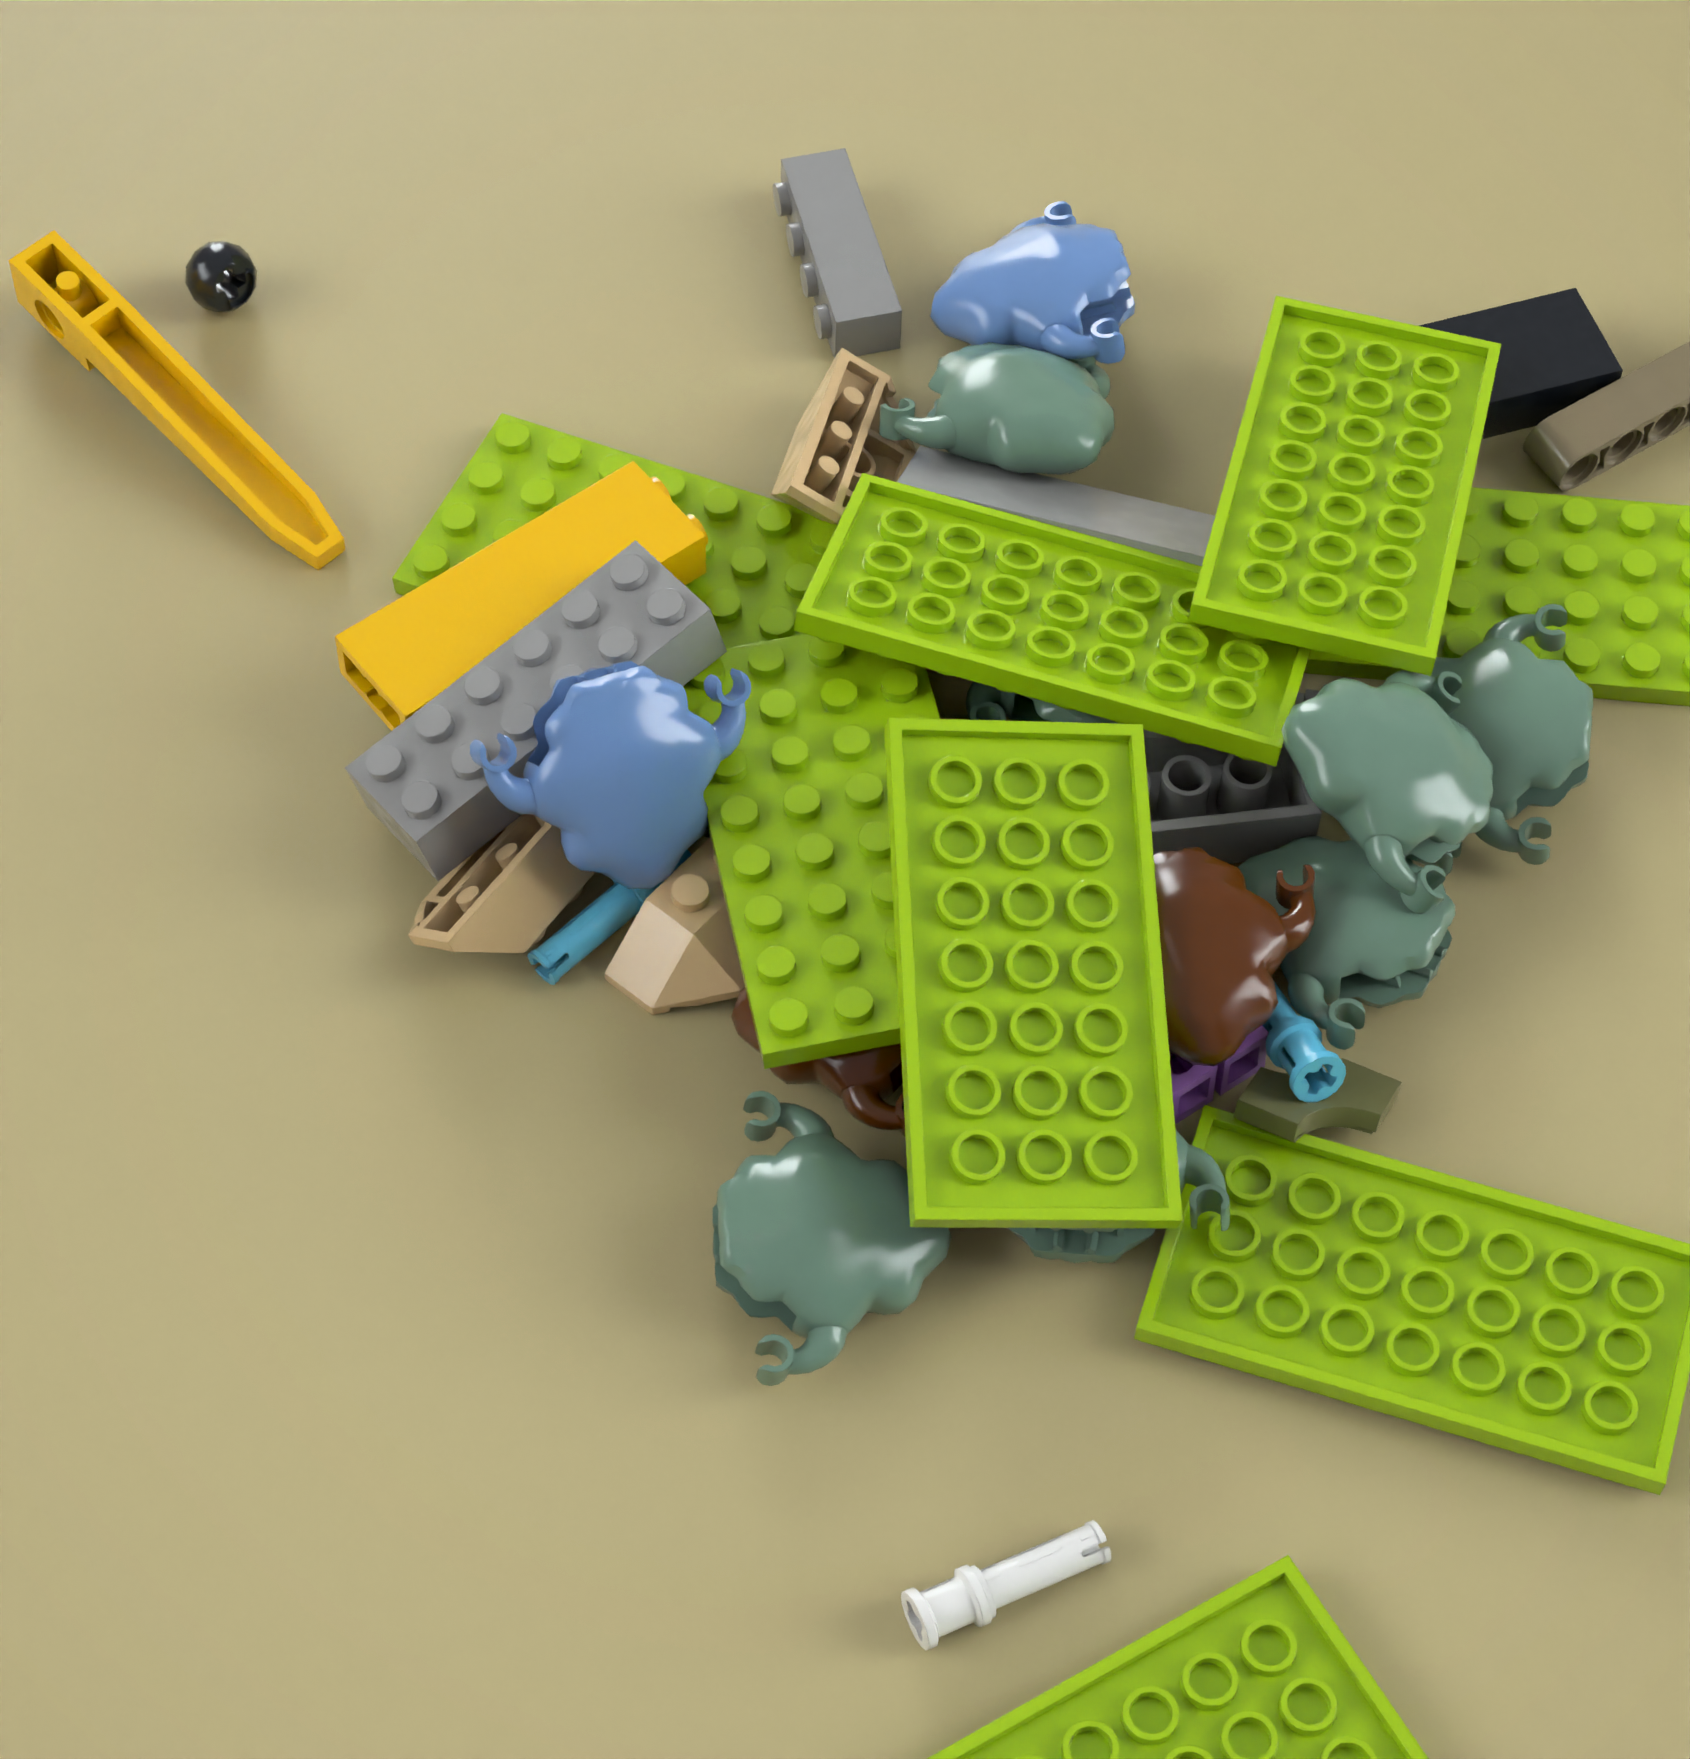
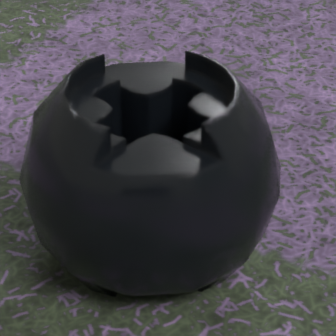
(221, 276)

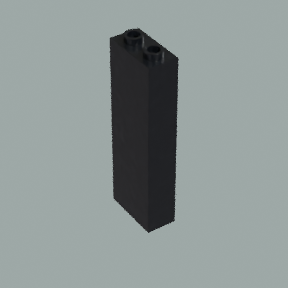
(1545, 360)

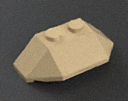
(841, 440)
(501, 893)
(680, 942)

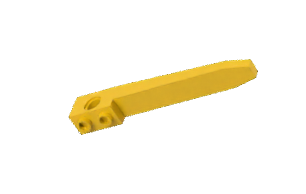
(115, 338)

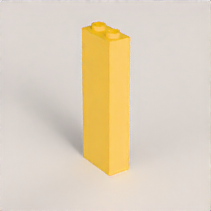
(464, 614)

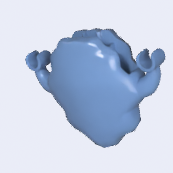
(1043, 289)
(621, 768)

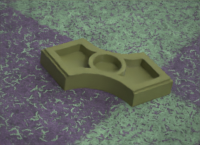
(1357, 1104)

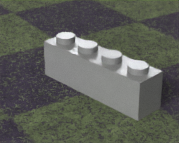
(838, 253)

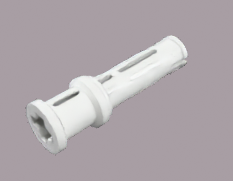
(977, 1593)

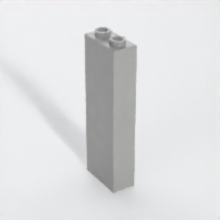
(1065, 504)

